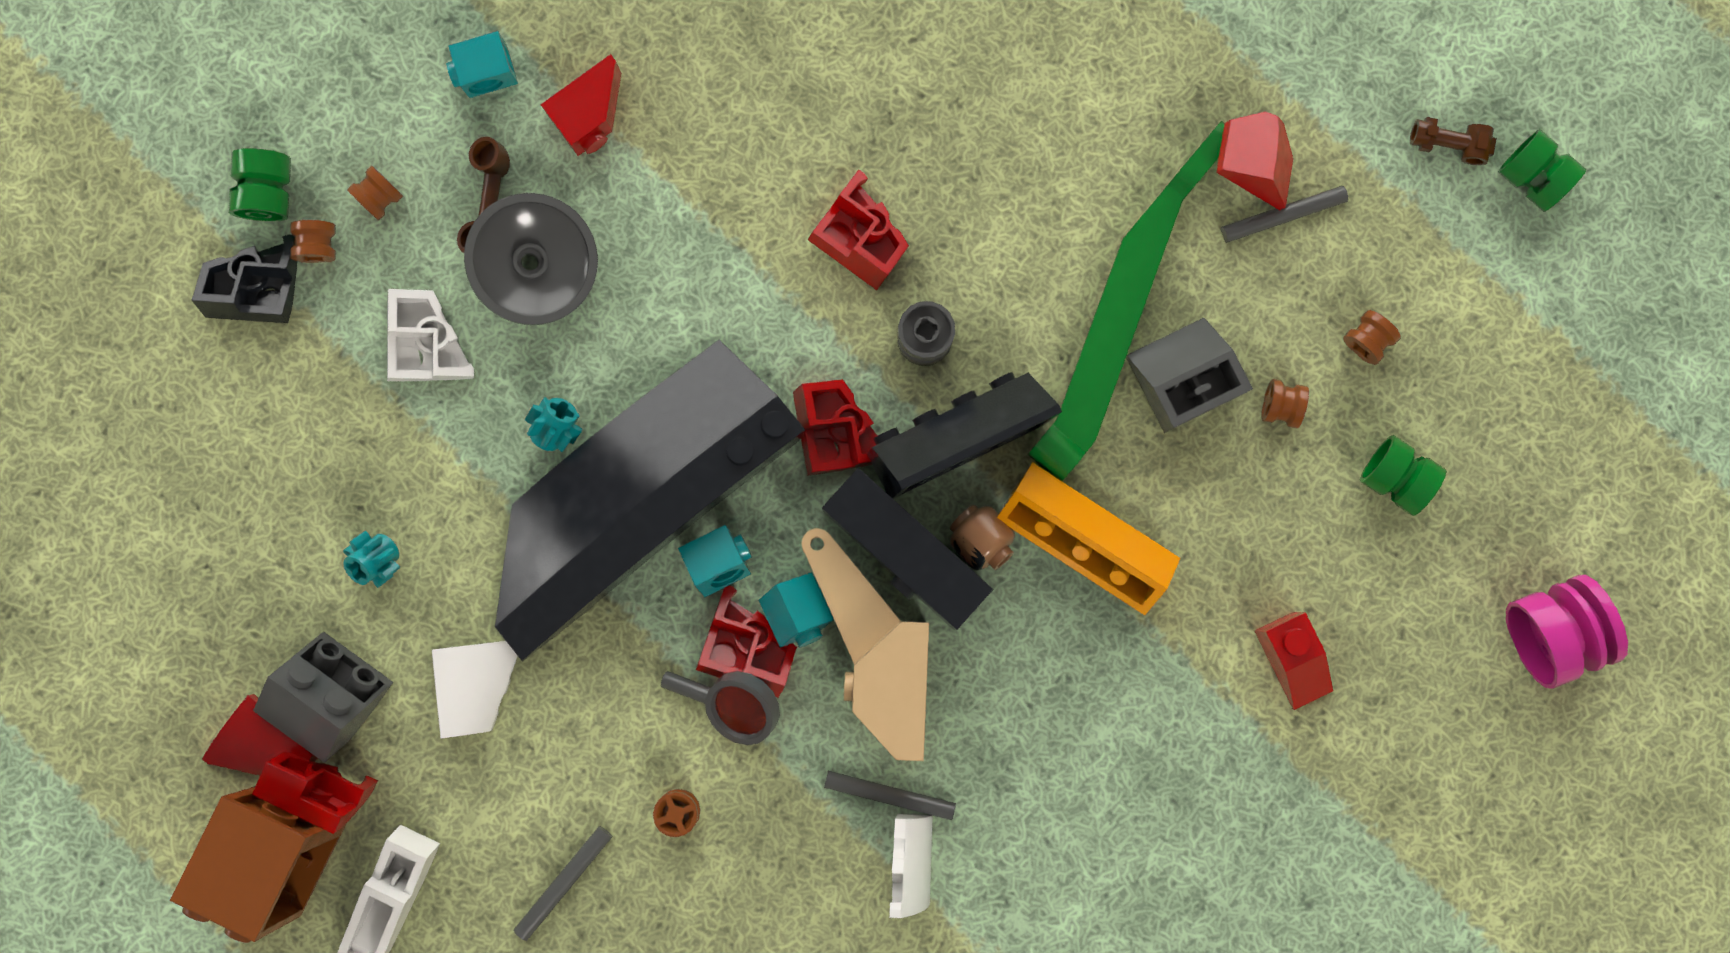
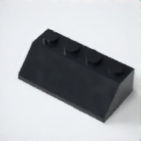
(962, 433)

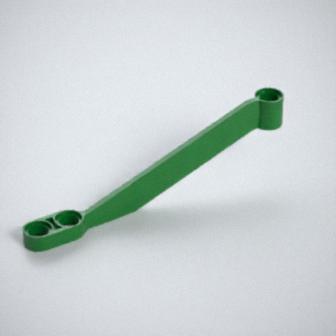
(1117, 319)

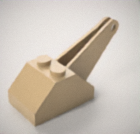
(886, 652)

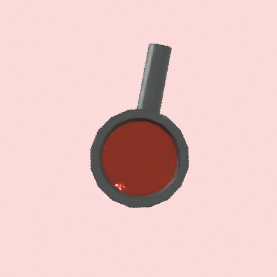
(736, 704)

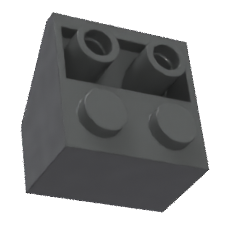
(1188, 374)
(321, 696)

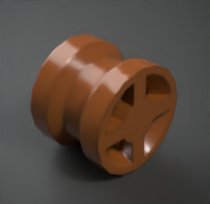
(374, 192)
(312, 241)
(1372, 337)
(1285, 403)
(669, 816)

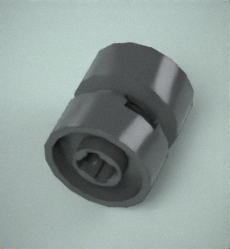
(925, 333)

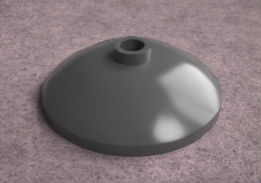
(538, 228)

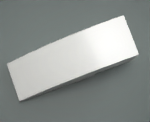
(389, 892)

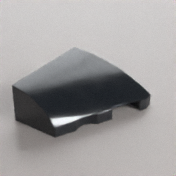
(238, 285)

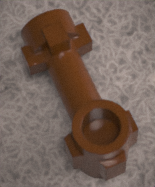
(1476, 143)

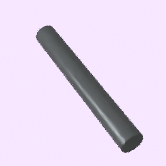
(1292, 212)
(890, 795)
(562, 883)

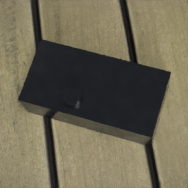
(907, 550)

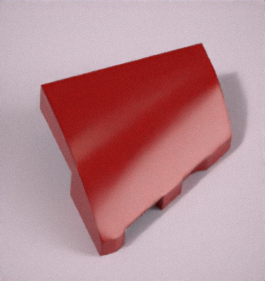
(860, 234)
(744, 644)
(250, 741)

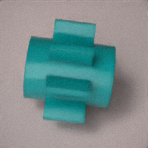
(553, 424)
(371, 559)

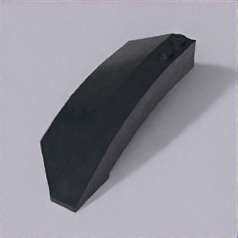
(635, 491)

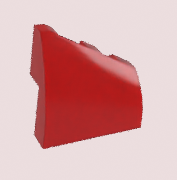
(828, 418)
(312, 791)

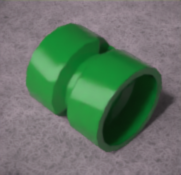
(1526, 167)
(259, 184)
(1408, 479)

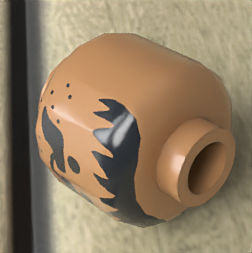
(982, 538)

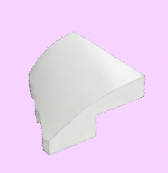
(419, 324)
(471, 686)
(911, 865)

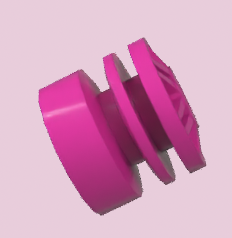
(1567, 631)

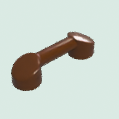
(494, 161)

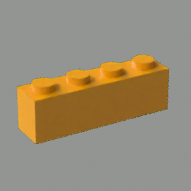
(1089, 539)

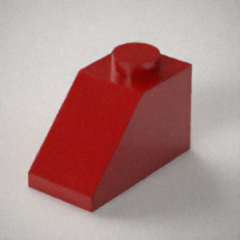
(587, 107)
(1296, 658)

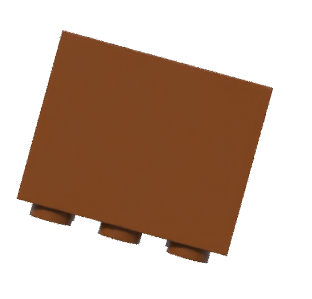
(253, 867)

